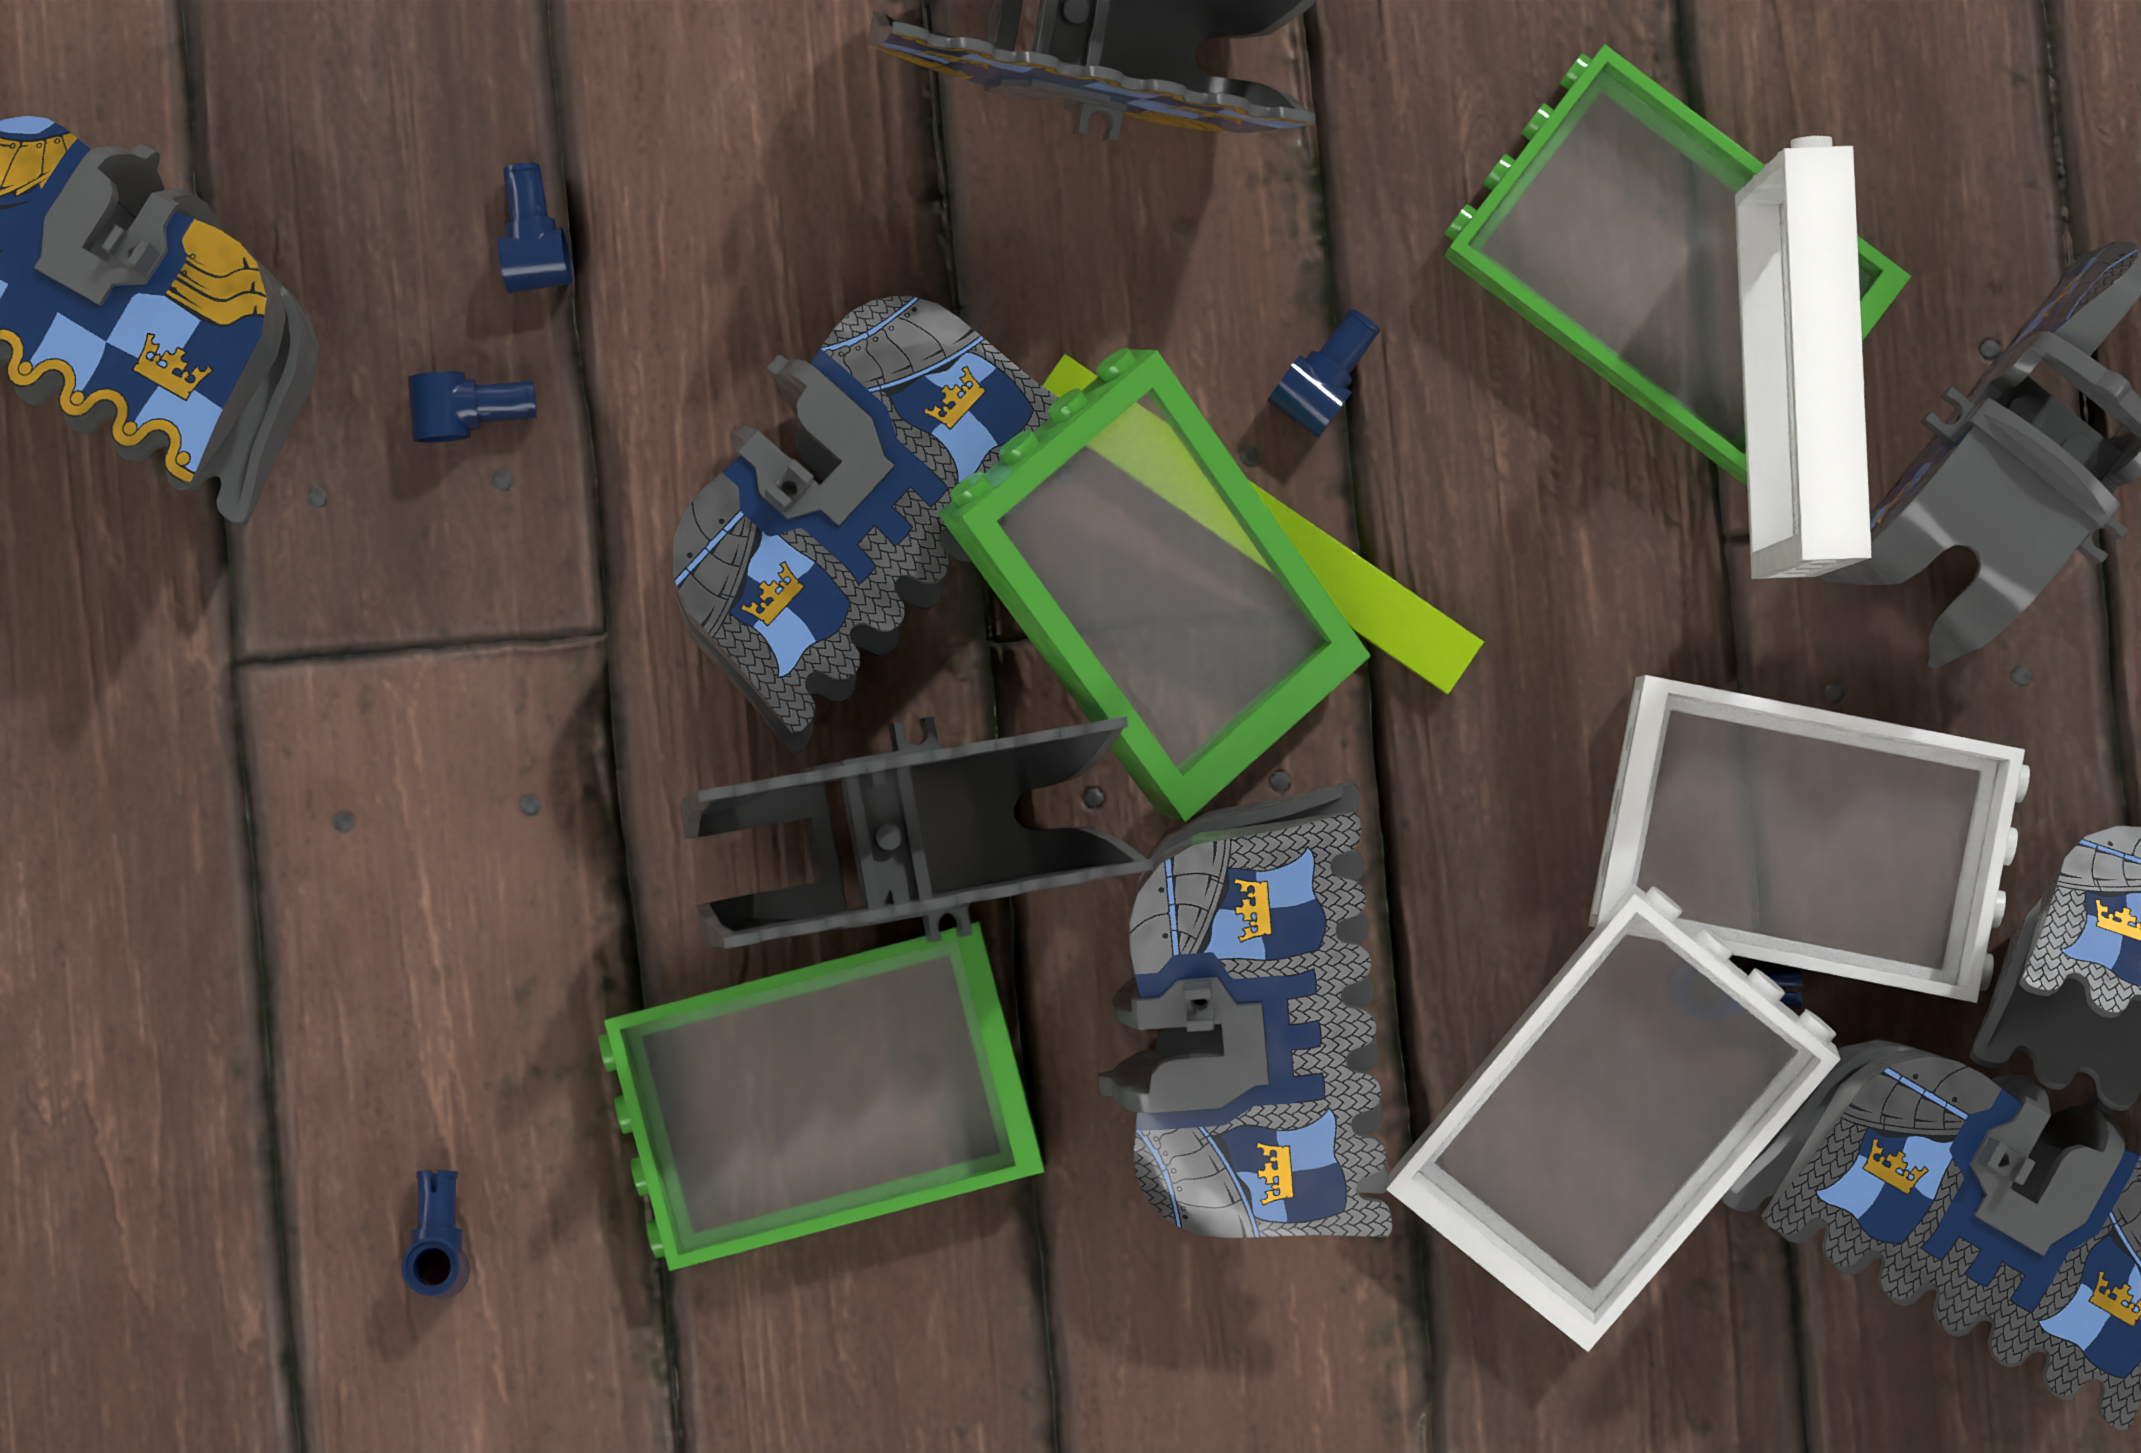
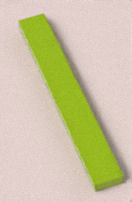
(1365, 596)

